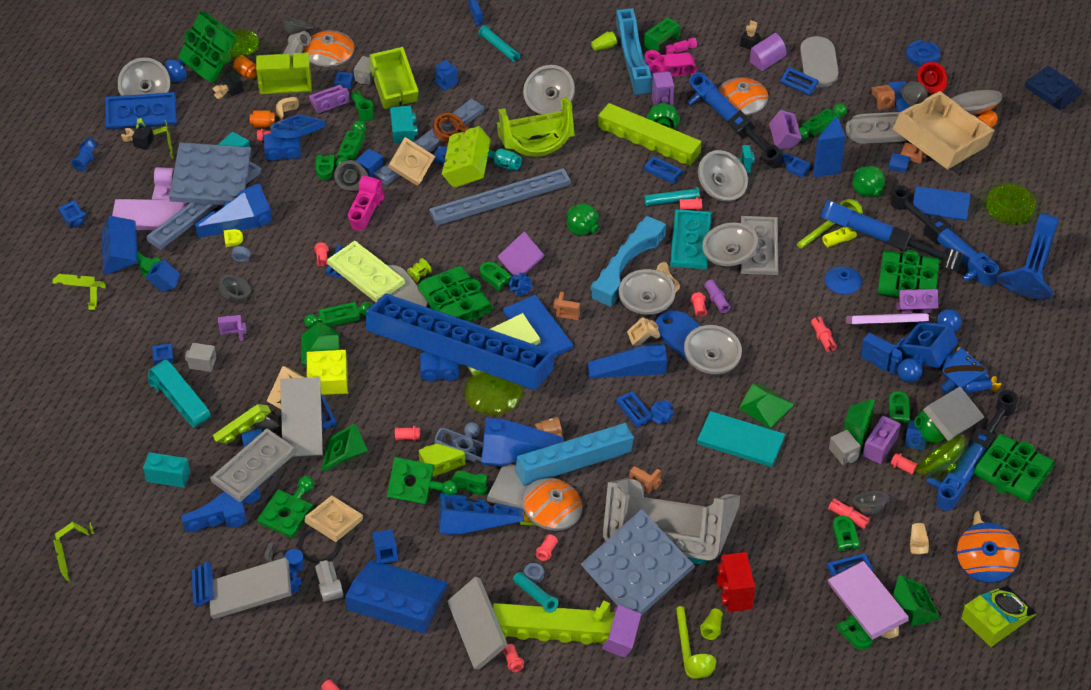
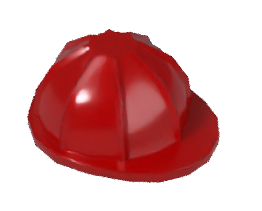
(932, 77)

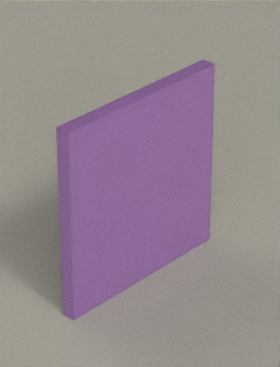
(521, 255)

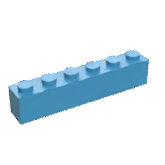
(574, 454)

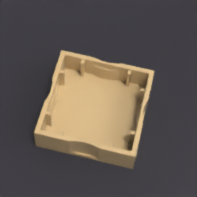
(943, 130)

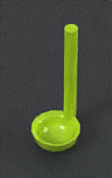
(849, 203)
(697, 665)

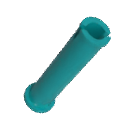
(497, 42)
(670, 197)
(549, 603)

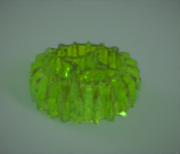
(246, 42)
(1010, 203)

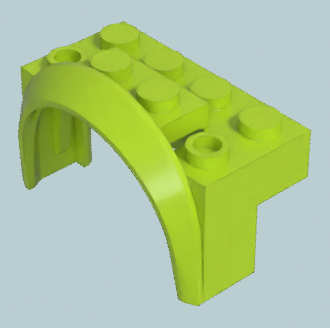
(523, 128)

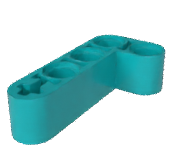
(169, 381)

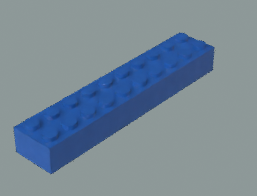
(460, 341)

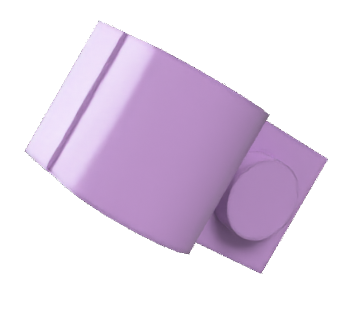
(163, 182)

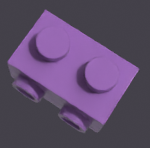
(329, 98)
(917, 300)

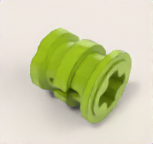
(419, 270)

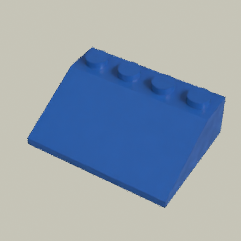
(395, 596)

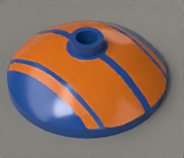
(985, 564)

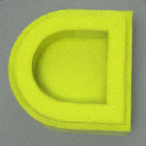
(233, 237)

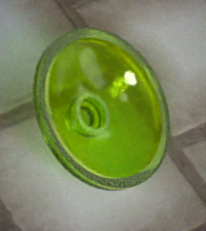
(491, 394)
(943, 457)

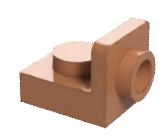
(885, 96)
(913, 152)
(566, 309)
(649, 481)

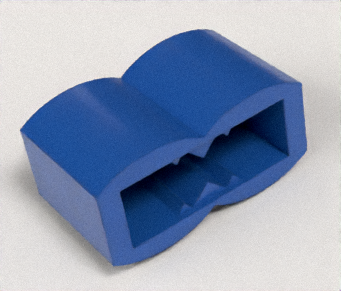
(279, 148)
(436, 367)

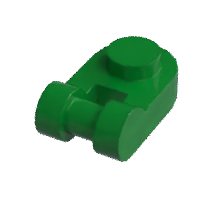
(325, 166)
(490, 271)
(899, 402)
(471, 483)
(843, 527)
(857, 638)

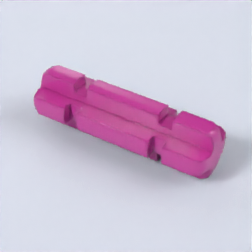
(681, 46)

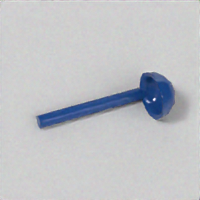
(176, 70)

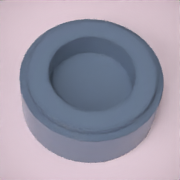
(240, 254)
(534, 572)

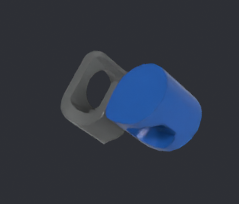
(294, 557)

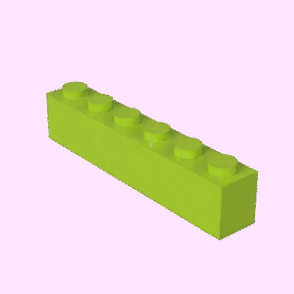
(649, 134)
(559, 625)

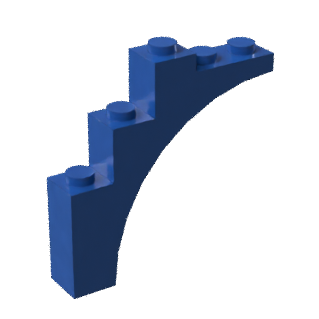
(224, 507)

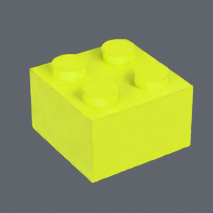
(331, 368)

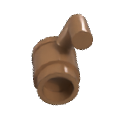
(551, 426)

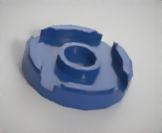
(922, 52)

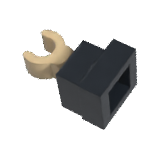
(750, 37)
(232, 85)
(141, 137)

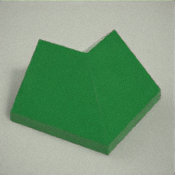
(318, 339)
(765, 405)
(859, 420)
(343, 447)
(915, 601)

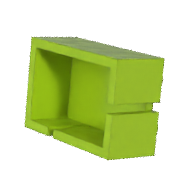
(284, 73)
(393, 77)
(466, 157)

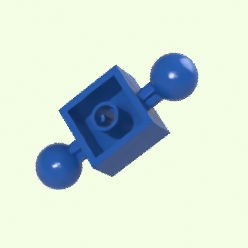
(928, 345)

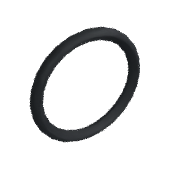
(312, 559)

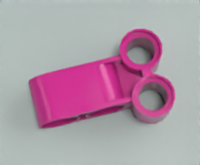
(676, 64)
(369, 194)

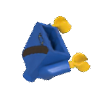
(965, 372)

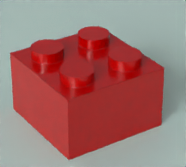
(736, 582)

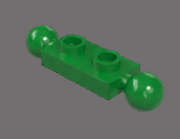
(821, 121)
(351, 142)
(338, 314)

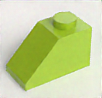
(442, 457)

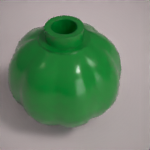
(663, 113)
(868, 181)
(582, 219)
(928, 428)

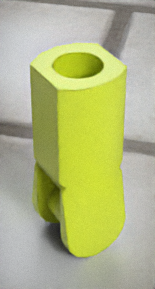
(838, 236)

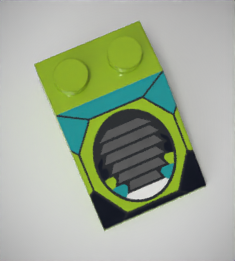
(996, 614)

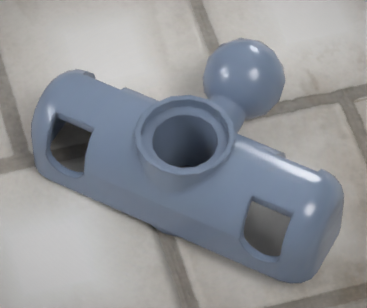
(461, 441)

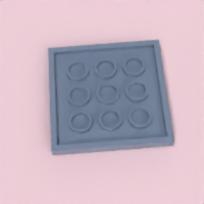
(209, 173)
(637, 564)

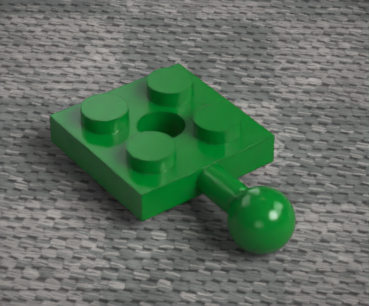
(420, 490)
(285, 502)

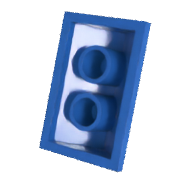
(830, 150)
(942, 202)
(119, 244)

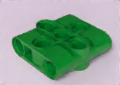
(207, 46)
(908, 274)
(455, 294)
(1014, 467)

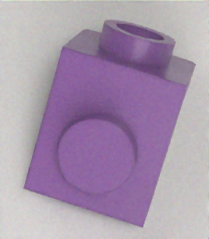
(232, 324)

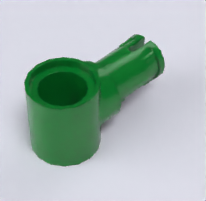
(363, 106)
(146, 263)

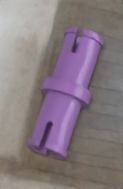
(717, 296)

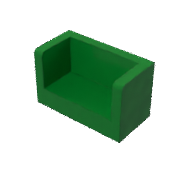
(660, 33)

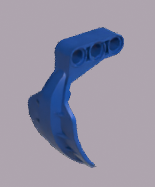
(1029, 279)

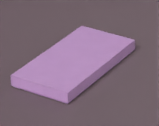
(146, 213)
(887, 318)
(868, 600)

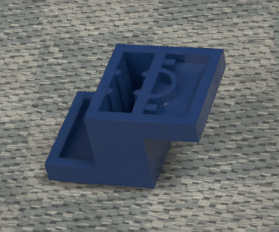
(1053, 87)

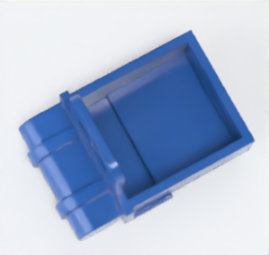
(882, 353)

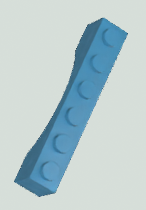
(637, 68)
(646, 236)

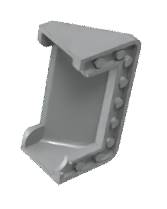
(692, 528)

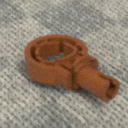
(454, 120)

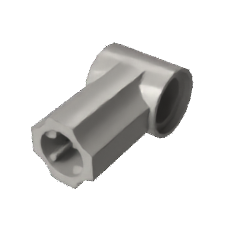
(297, 42)
(329, 586)

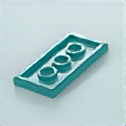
(688, 238)
(741, 439)

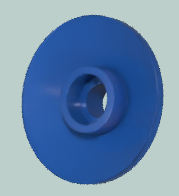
(843, 285)

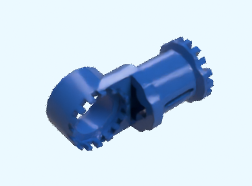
(84, 154)

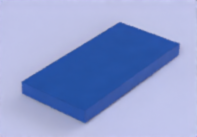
(154, 109)
(542, 322)

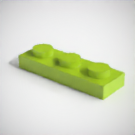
(242, 424)

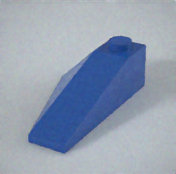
(242, 213)
(636, 361)
(508, 439)
(466, 516)

